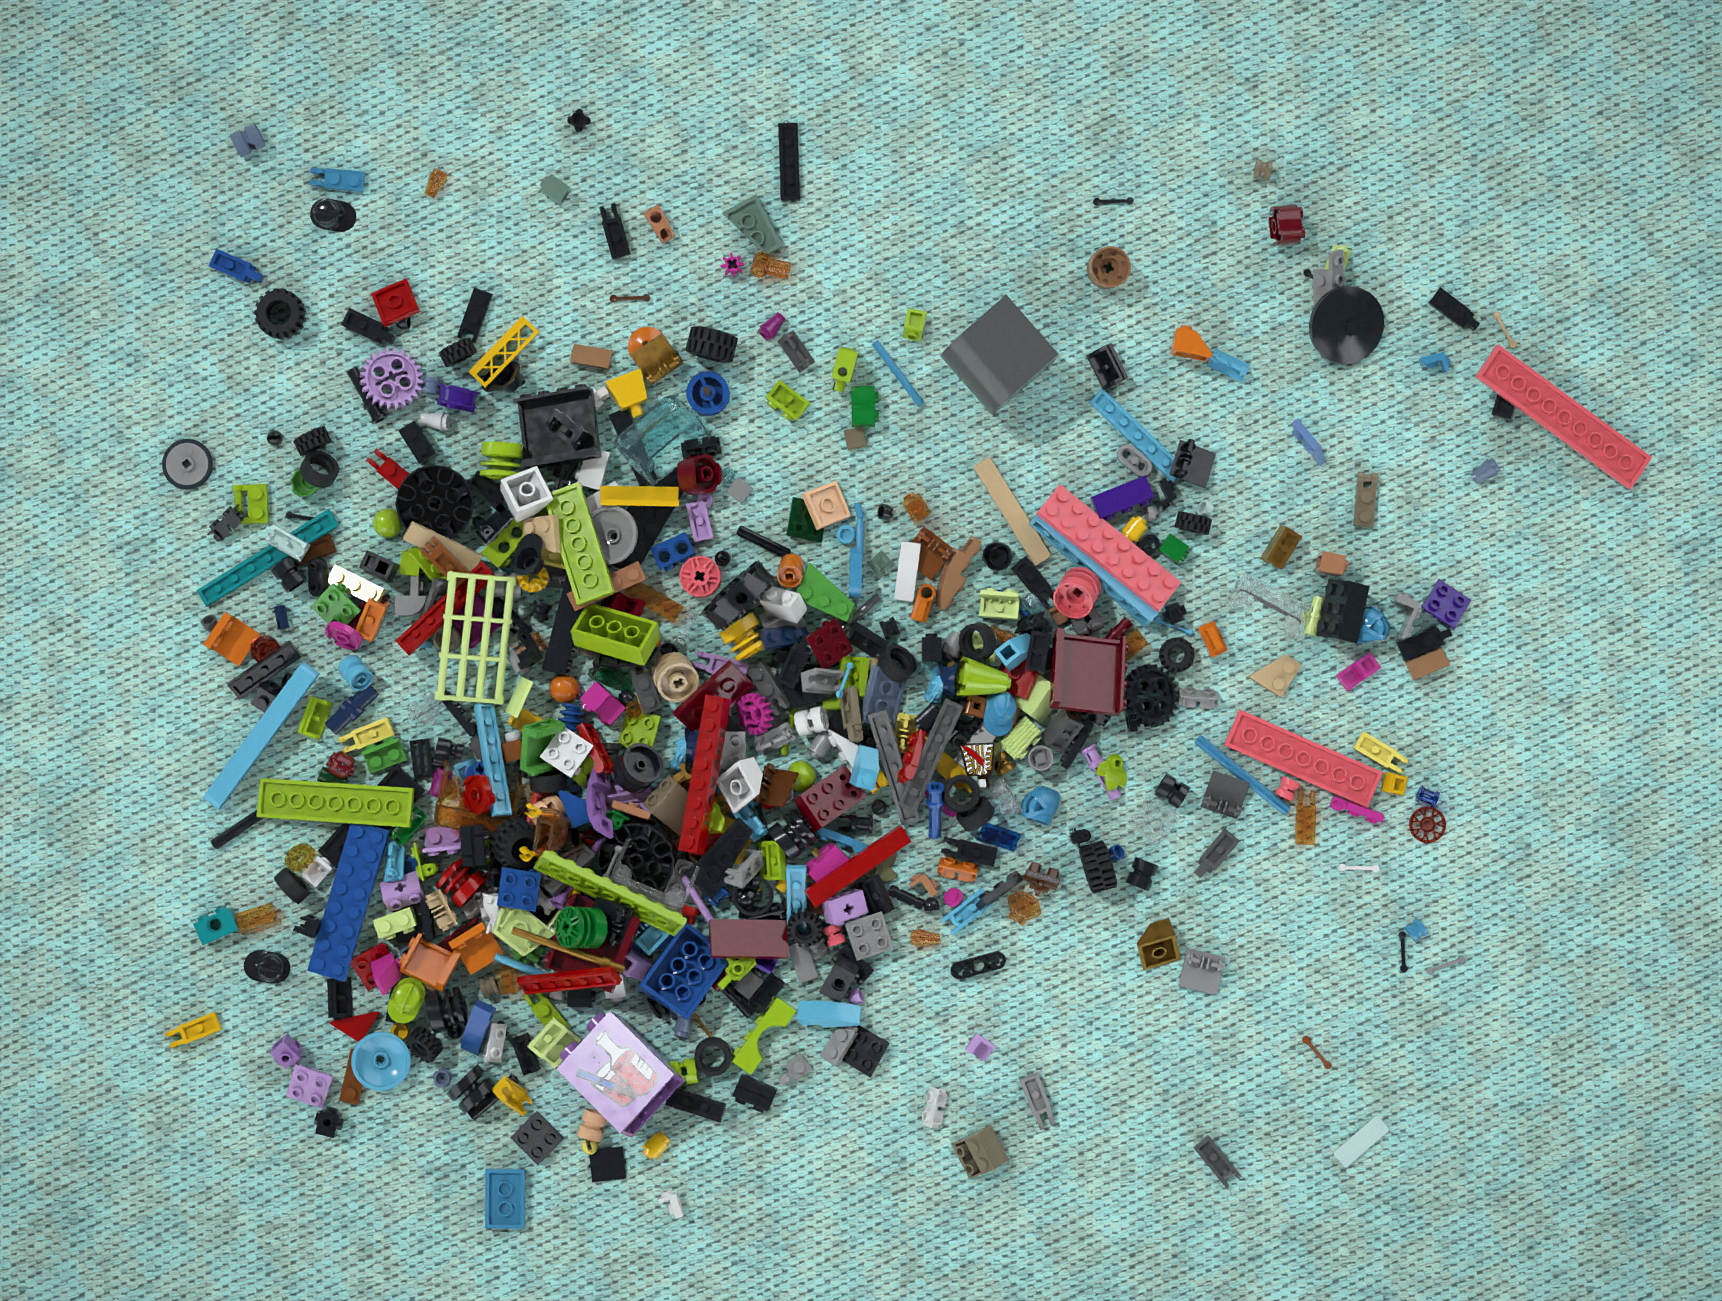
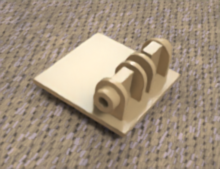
(439, 901)

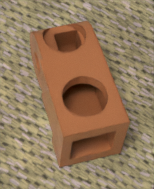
(659, 224)

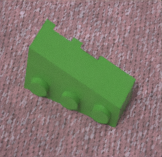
(824, 595)

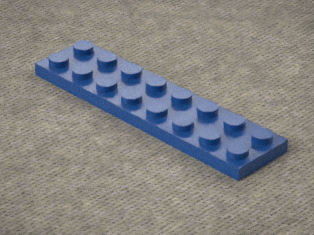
(348, 901)

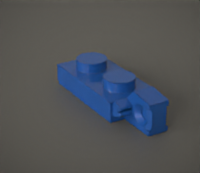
(234, 267)

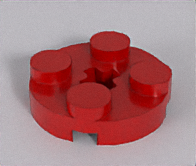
(478, 785)

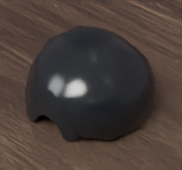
(997, 556)

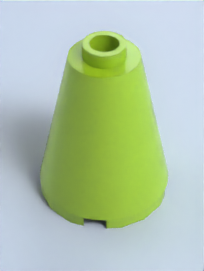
(980, 679)

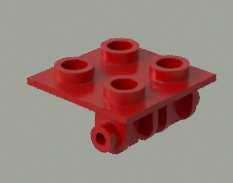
(362, 964)

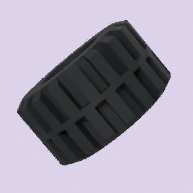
(268, 302)
(711, 344)
(504, 839)
(1098, 866)

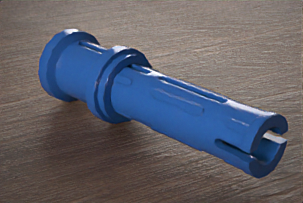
(935, 803)

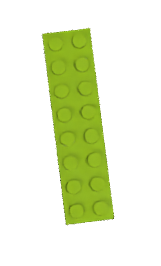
(335, 802)
(594, 885)

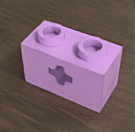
(403, 892)
(844, 907)

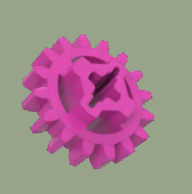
(754, 713)

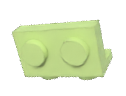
(999, 604)

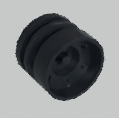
(792, 834)
(448, 1009)

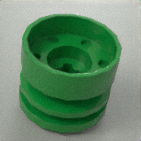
(581, 927)

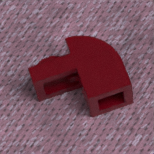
(624, 604)

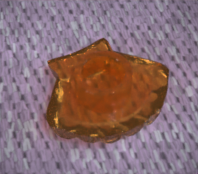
(1023, 907)

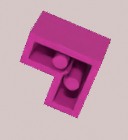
(603, 703)

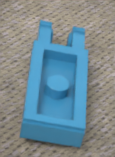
(339, 179)
(842, 840)

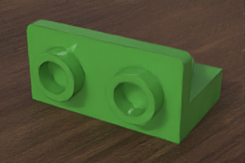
(384, 755)

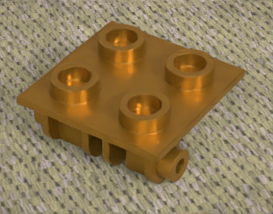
(656, 359)

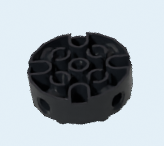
(439, 484)
(738, 595)
(648, 842)

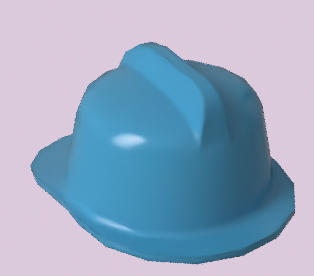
(999, 713)

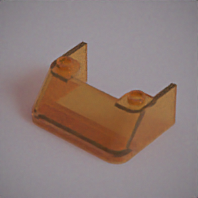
(452, 812)

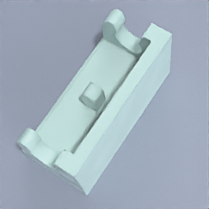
(287, 542)

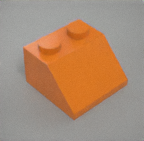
(1189, 344)

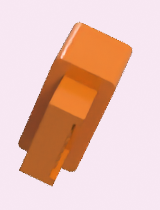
(1212, 639)

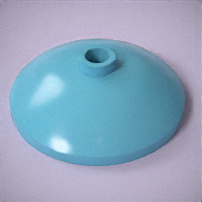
(387, 1073)

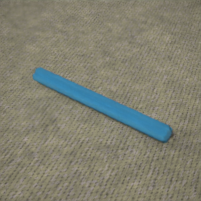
(1242, 774)

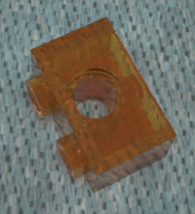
(915, 507)

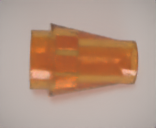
(435, 182)
(923, 938)

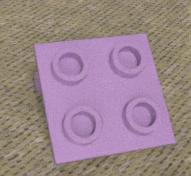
(309, 1086)

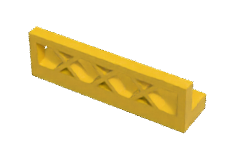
(499, 346)
(639, 496)

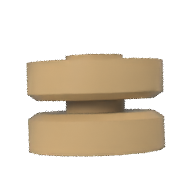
(675, 677)

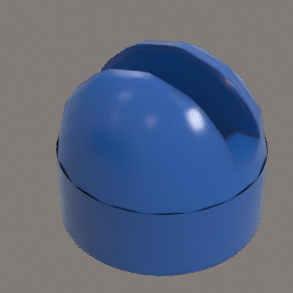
(1116, 852)

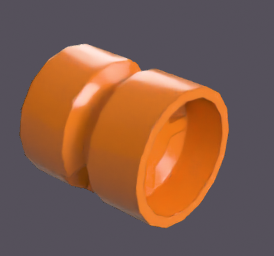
(790, 570)

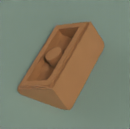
(591, 356)
(1427, 663)

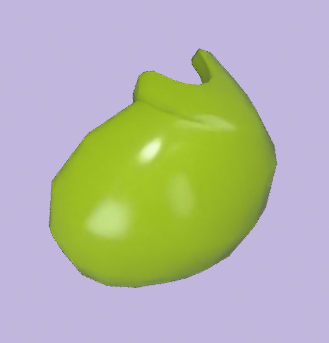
(387, 523)
(805, 777)

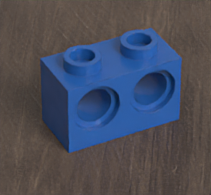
(671, 547)

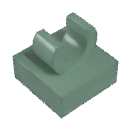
(881, 563)

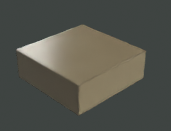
(855, 438)

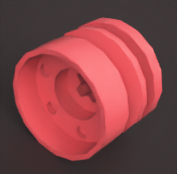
(703, 565)
(1077, 592)

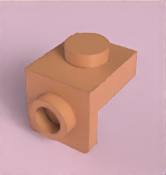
(929, 884)

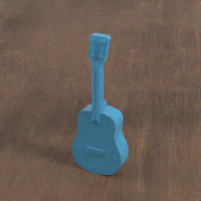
(856, 557)

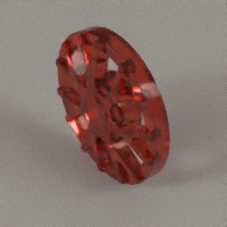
(1427, 824)

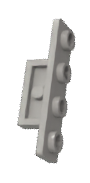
(1326, 280)

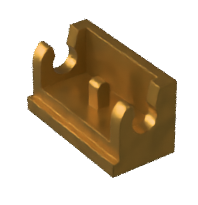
(1281, 547)

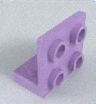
(441, 839)

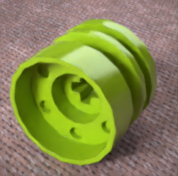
(500, 459)

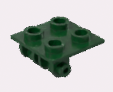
(801, 524)

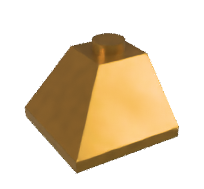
(1158, 945)

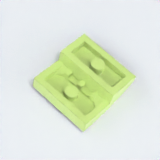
(519, 696)
(552, 1041)

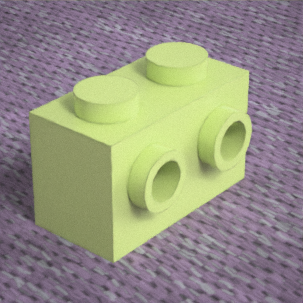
(396, 922)

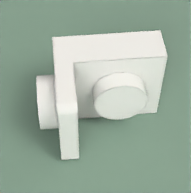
(675, 1205)

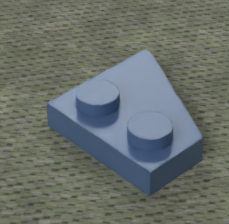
(1309, 441)

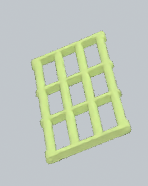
(468, 618)

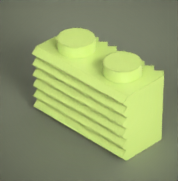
(1020, 738)

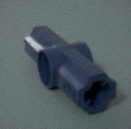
(351, 709)

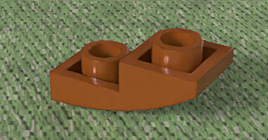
(511, 750)

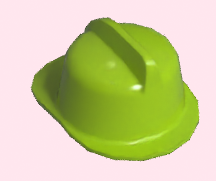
(406, 1000)

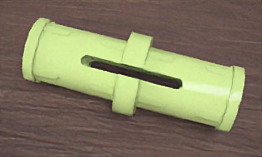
(1314, 616)

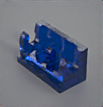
(999, 836)

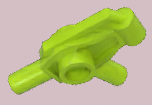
(736, 970)

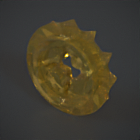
(294, 854)

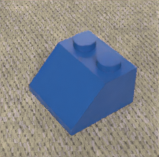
(575, 808)

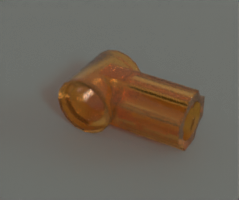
(765, 265)

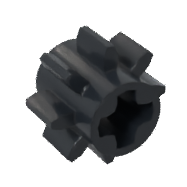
(1174, 613)

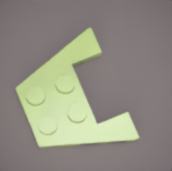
(522, 919)

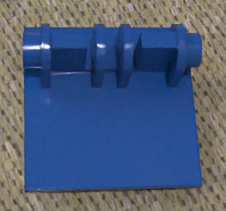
(519, 889)

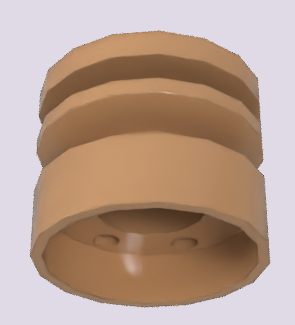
(1118, 262)

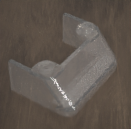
(672, 901)

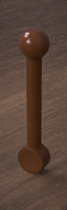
(613, 298)

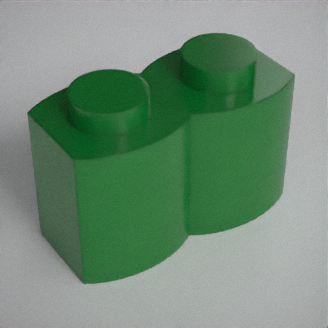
(863, 406)

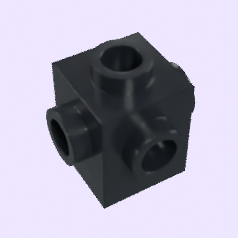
(323, 1127)

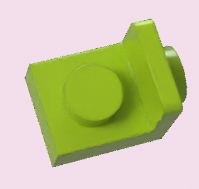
(914, 324)

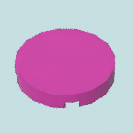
(343, 635)

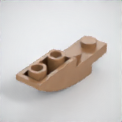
(950, 578)

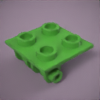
(335, 605)

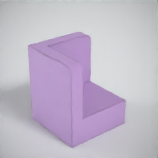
(980, 1046)

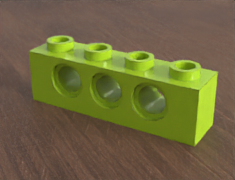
(492, 550)

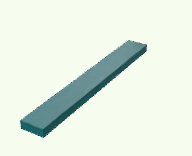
(264, 560)

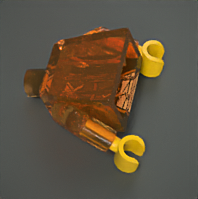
(549, 833)

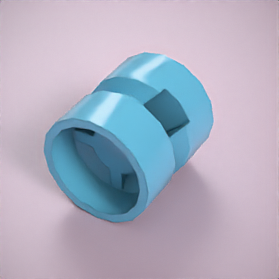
(355, 672)

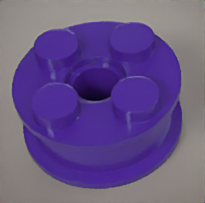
(457, 398)

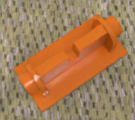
(948, 866)

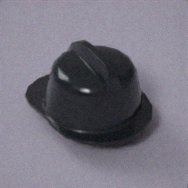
(333, 215)
(507, 380)
(528, 556)
(266, 966)

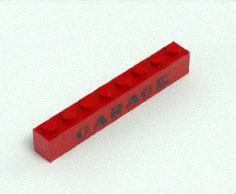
(704, 774)

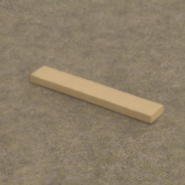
(1012, 511)

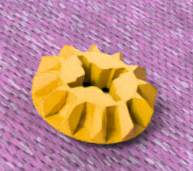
(535, 584)

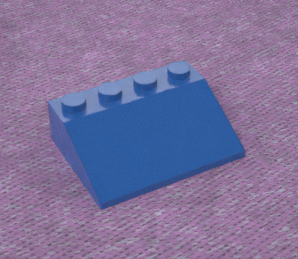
(683, 972)

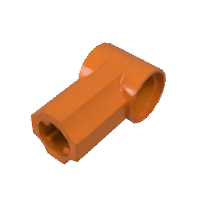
(922, 605)

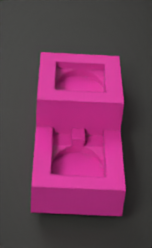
(1358, 671)

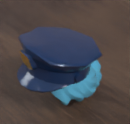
(942, 682)
(686, 749)

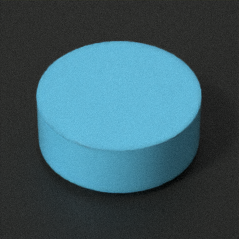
(845, 534)

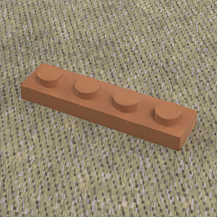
(620, 579)

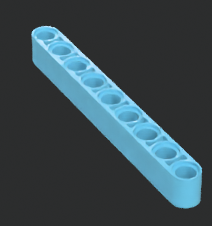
(261, 735)

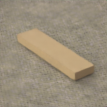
(420, 535)

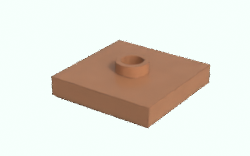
(631, 809)

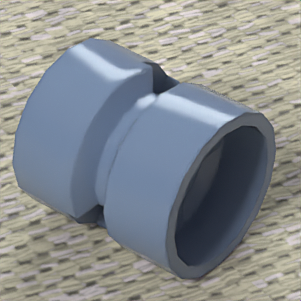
(247, 140)

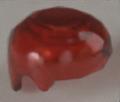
(263, 646)

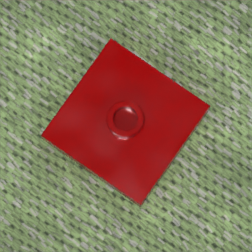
(395, 302)
(1021, 680)

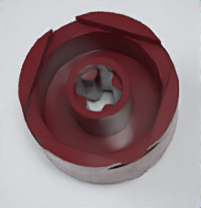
(1286, 224)
(698, 474)

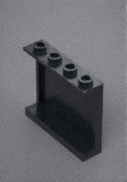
(544, 447)

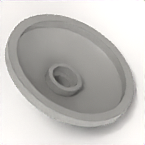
(614, 520)

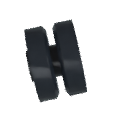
(637, 768)
(472, 1090)

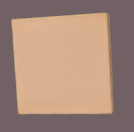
(826, 505)

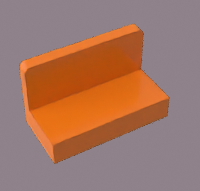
(372, 619)

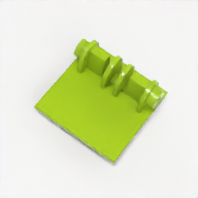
(639, 729)
(423, 870)

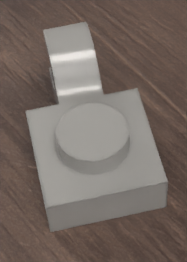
(796, 1068)

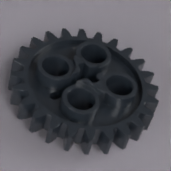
(1148, 677)

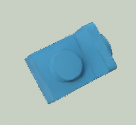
(1431, 361)

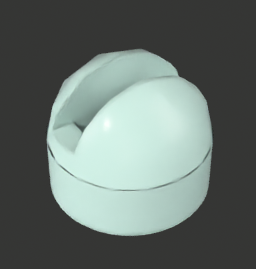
(1205, 508)

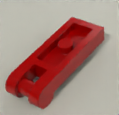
(598, 753)

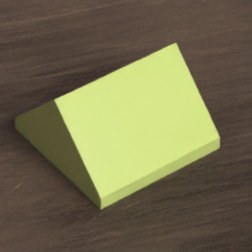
(1038, 701)

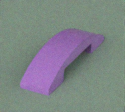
(595, 802)

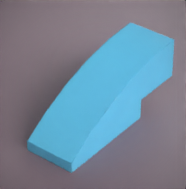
(828, 1014)

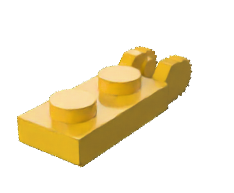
(196, 1029)

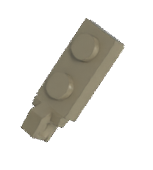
(851, 714)

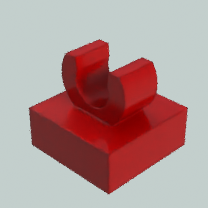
(691, 912)

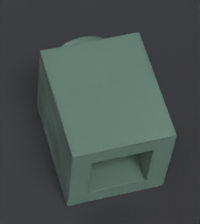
(554, 189)

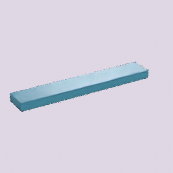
(1133, 432)
(493, 758)

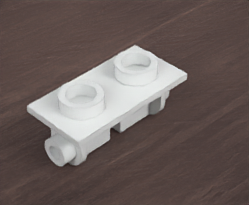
(494, 1047)
(931, 1115)

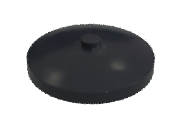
(1346, 324)

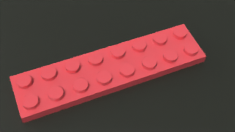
(1108, 548)
(1303, 758)

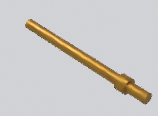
(603, 962)

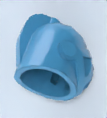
(1373, 626)
(1040, 805)

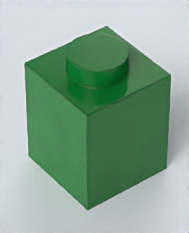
(1174, 549)

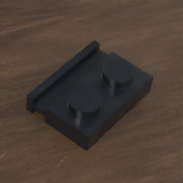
(875, 895)

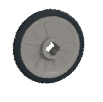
(178, 454)

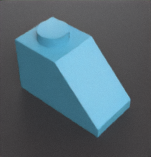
(865, 768)

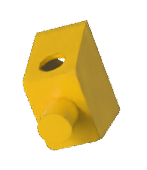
(629, 392)

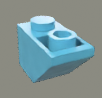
(1013, 651)

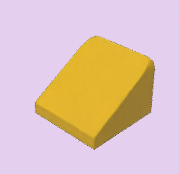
(1394, 783)

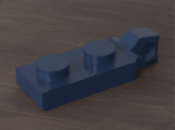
(781, 636)

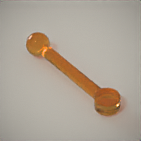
(696, 1018)

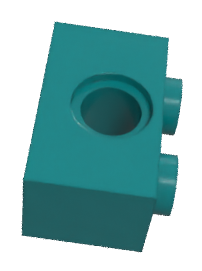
(205, 929)

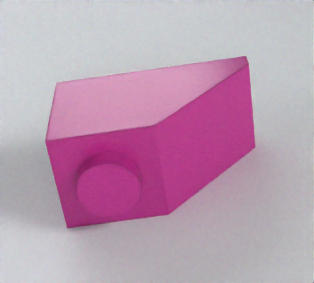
(386, 972)

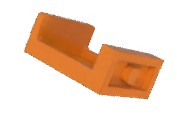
(429, 963)

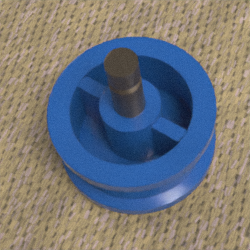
(708, 393)

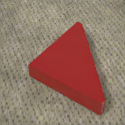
(356, 1026)

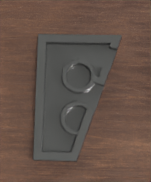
(580, 855)

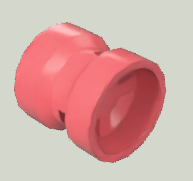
(1287, 788)
(834, 939)

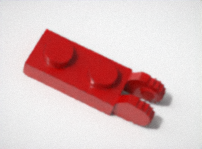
(389, 469)
(912, 756)

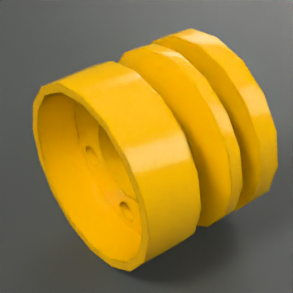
(743, 636)

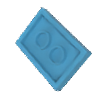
(505, 1198)

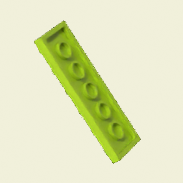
(580, 545)

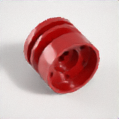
(461, 882)

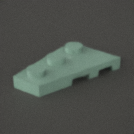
(755, 224)

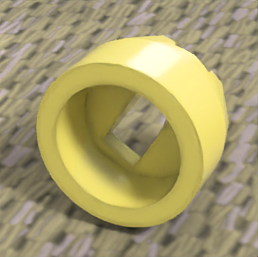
(593, 1145)

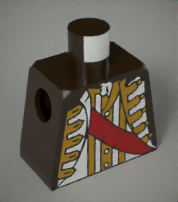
(982, 760)

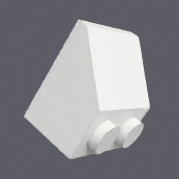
(525, 493)
(741, 783)

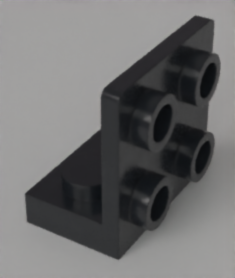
(425, 926)

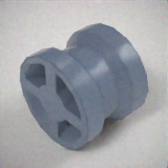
(431, 385)

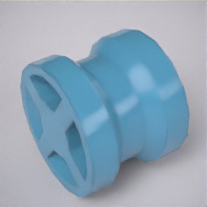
(1416, 930)

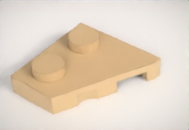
(547, 528)
(1277, 674)

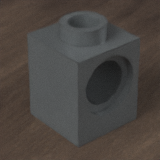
(749, 983)

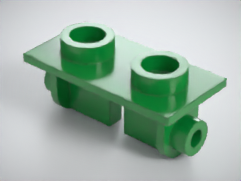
(617, 818)
(404, 834)

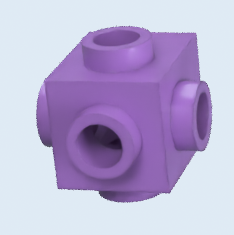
(287, 1051)

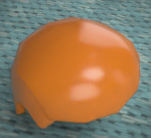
(564, 689)

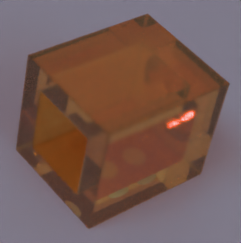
(507, 980)

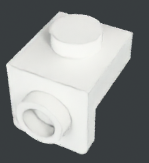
(316, 871)

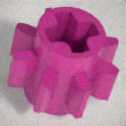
(732, 259)

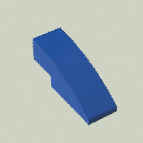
(477, 1027)

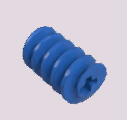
(571, 716)

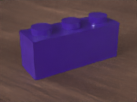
(1122, 498)

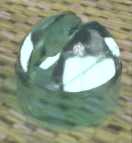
(728, 475)

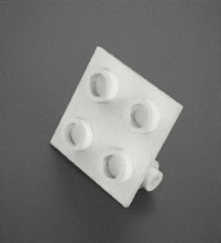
(567, 752)

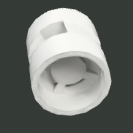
(811, 721)

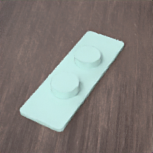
(1361, 1141)

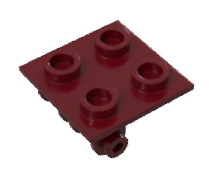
(829, 643)

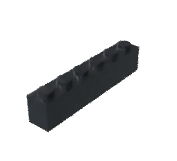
(561, 641)

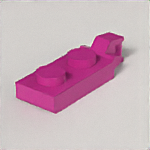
(1355, 809)

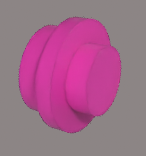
(953, 897)

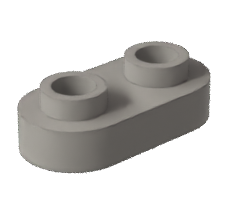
(1134, 460)

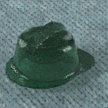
(610, 677)

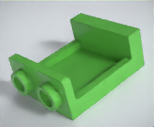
(534, 742)

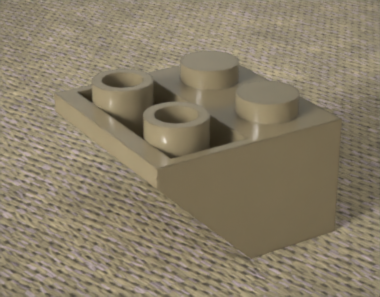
(980, 1152)

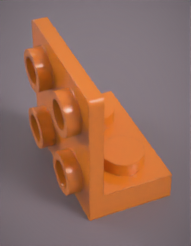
(231, 638)
(476, 947)

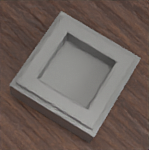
(739, 490)

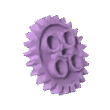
(383, 363)

